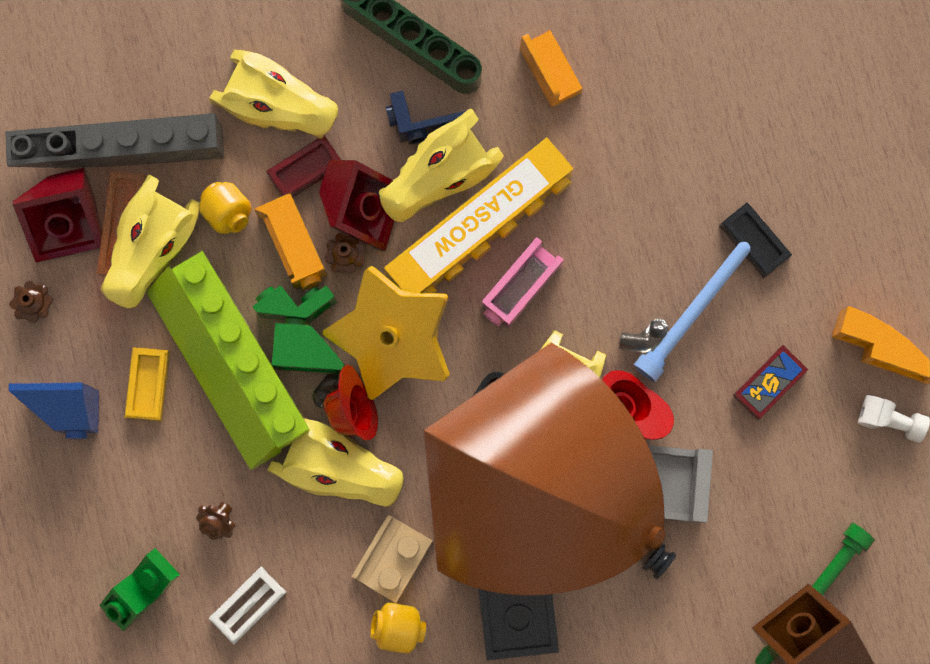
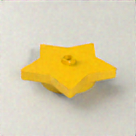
(408, 317)

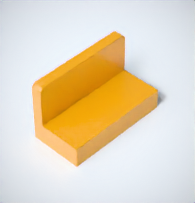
(550, 68)

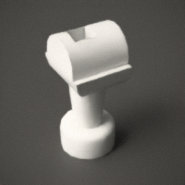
(880, 413)

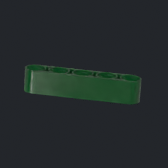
(420, 48)

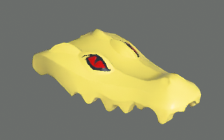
(270, 96)
(443, 166)
(147, 239)
(337, 466)

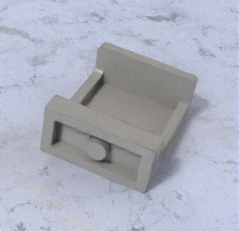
(684, 482)

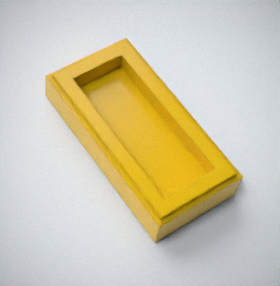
(147, 384)

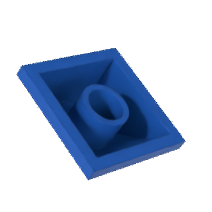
(62, 406)

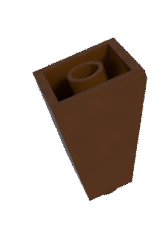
(811, 632)

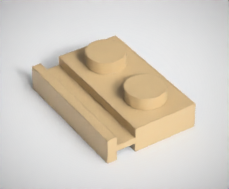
(392, 558)

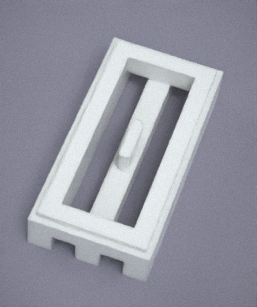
(225, 627)

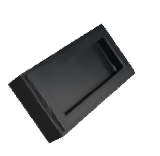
(765, 247)

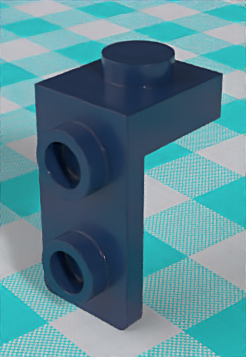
(413, 132)

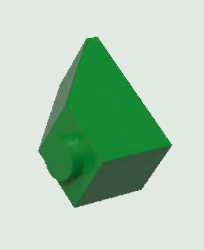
(302, 349)

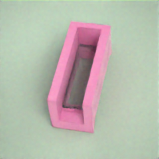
(520, 284)

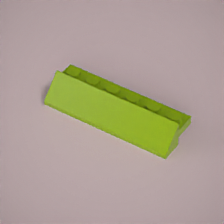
(227, 360)

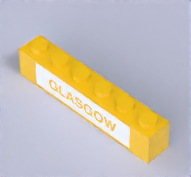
(481, 220)

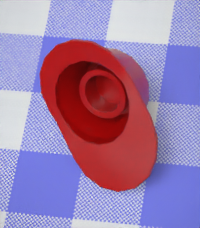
(645, 406)
(350, 408)

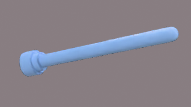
(653, 362)

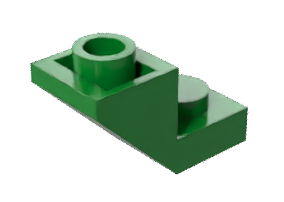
(278, 305)
(139, 590)

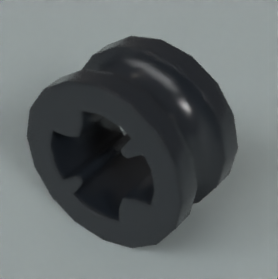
(659, 561)

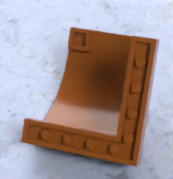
(542, 482)

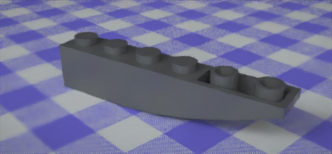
(117, 143)

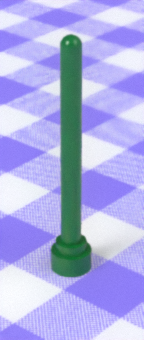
(854, 543)

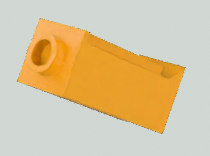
(292, 242)

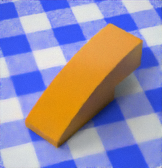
(882, 344)

